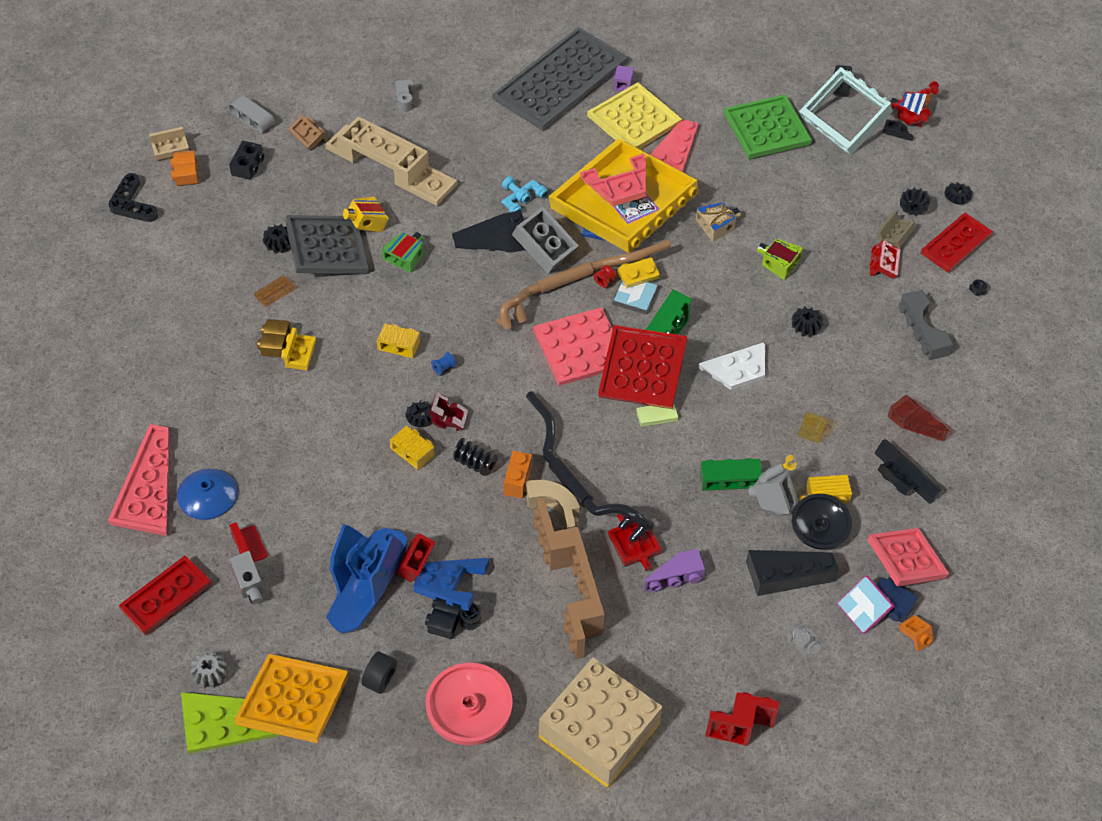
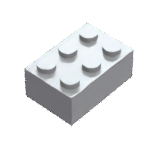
(545, 240)

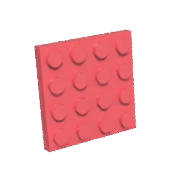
(575, 345)

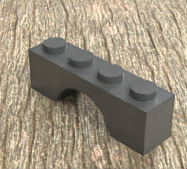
(933, 342)

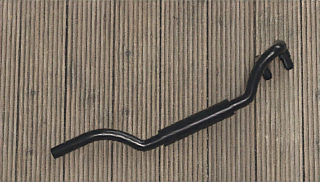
(570, 481)

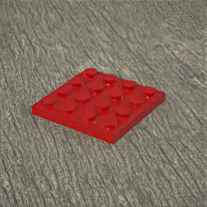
(643, 367)

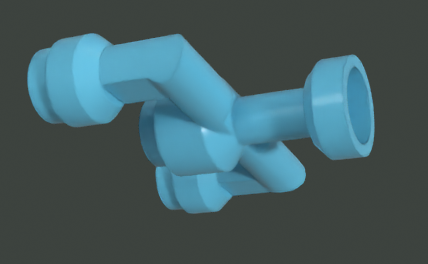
(521, 194)

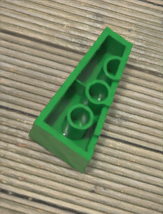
(672, 314)

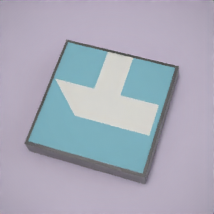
(636, 298)

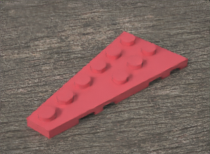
(677, 145)
(144, 495)

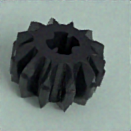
(914, 201)
(276, 238)
(807, 321)

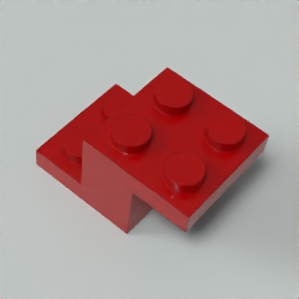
(746, 711)

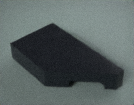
(896, 129)

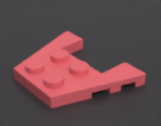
(620, 187)

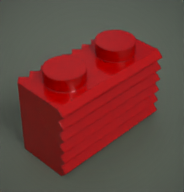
(415, 557)

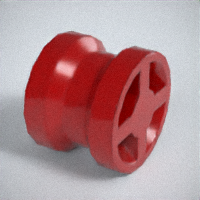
(605, 276)

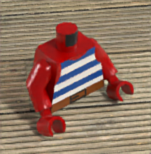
(914, 105)

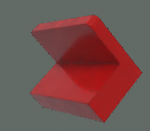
(248, 540)

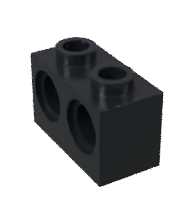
(246, 160)

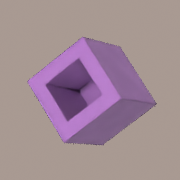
(623, 78)

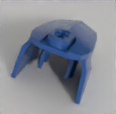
(362, 573)

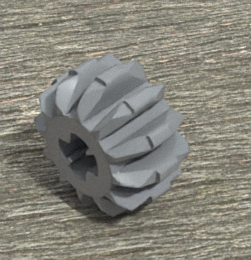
(208, 669)

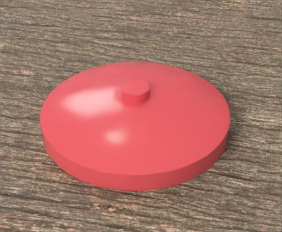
(469, 704)

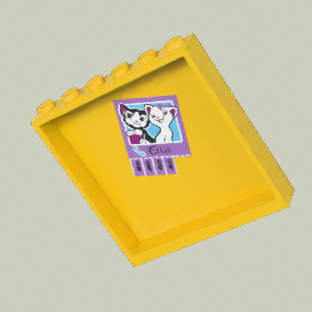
(632, 221)

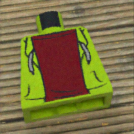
(780, 257)

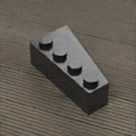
(789, 570)

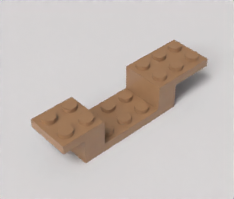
(564, 550)

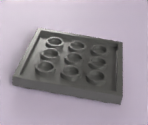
(325, 244)

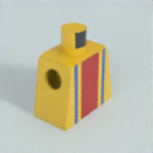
(366, 214)

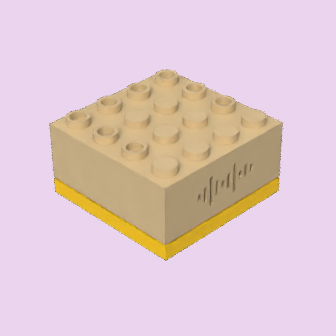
(600, 722)

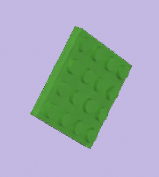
(767, 126)

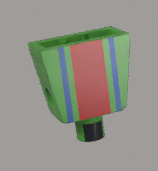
(404, 251)

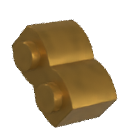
(273, 337)

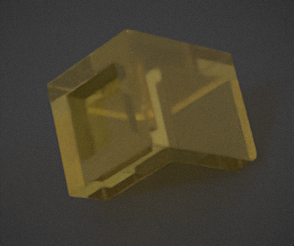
(812, 427)

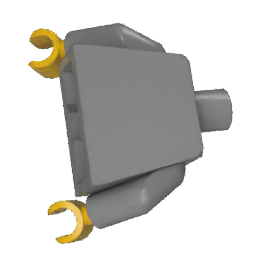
(776, 489)

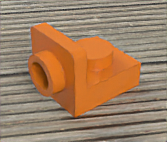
(918, 631)

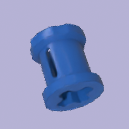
(443, 363)

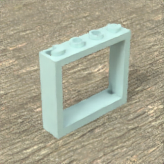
(823, 94)

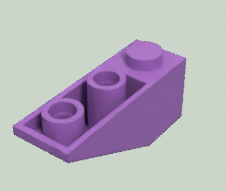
(680, 569)

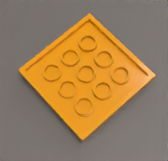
(292, 698)

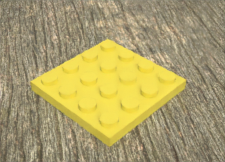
(634, 116)

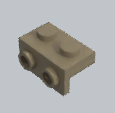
(896, 230)

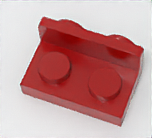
(884, 259)

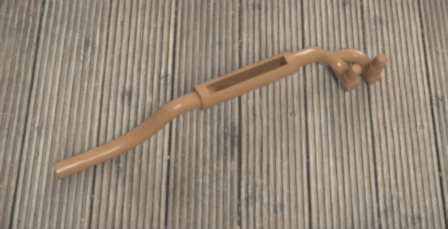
(568, 276)

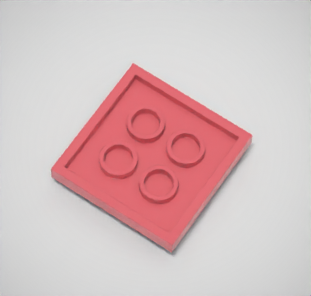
(907, 556)

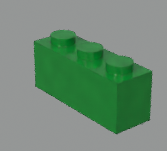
(729, 474)

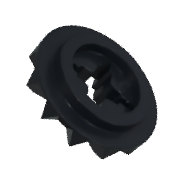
(962, 198)
(417, 419)

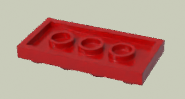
(956, 242)
(165, 595)

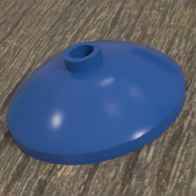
(209, 501)

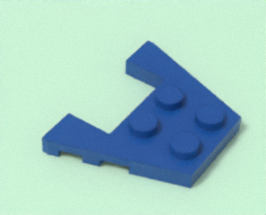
(442, 579)

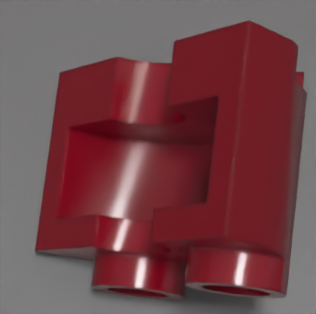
(447, 414)

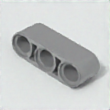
(252, 114)

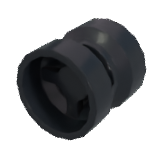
(472, 620)

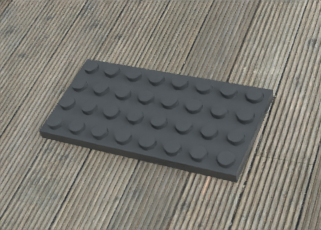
(559, 78)

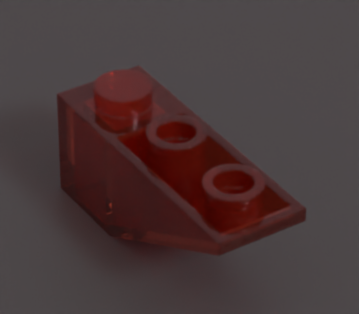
(914, 418)

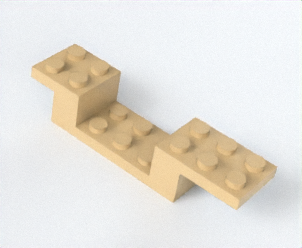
(405, 158)

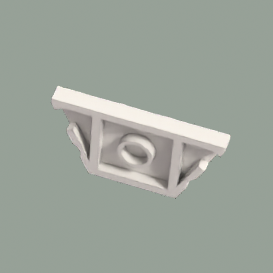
(738, 367)

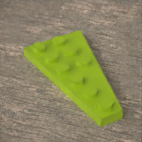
(212, 725)

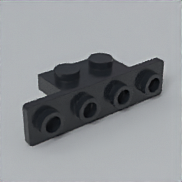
(904, 473)

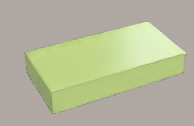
(655, 415)

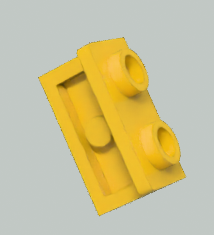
(638, 272)
(298, 350)

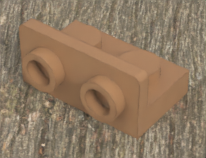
(307, 133)

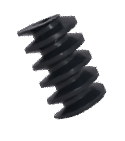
(474, 459)

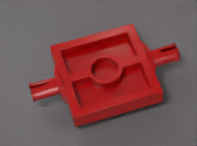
(634, 552)

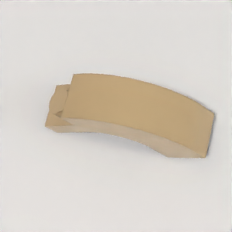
(555, 497)

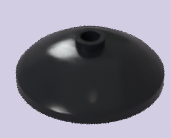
(825, 512)

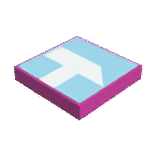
(865, 604)

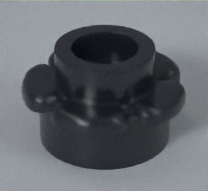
(978, 287)

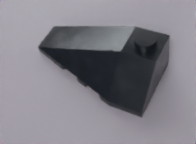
(491, 234)

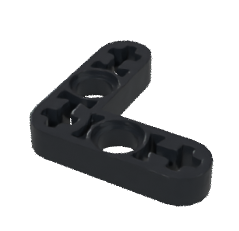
(126, 202)

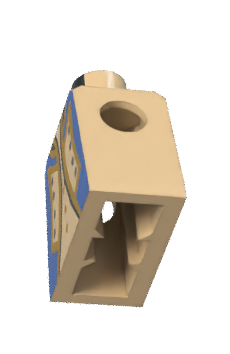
(717, 219)

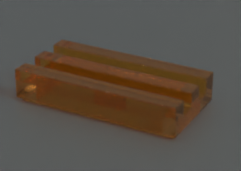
(272, 289)

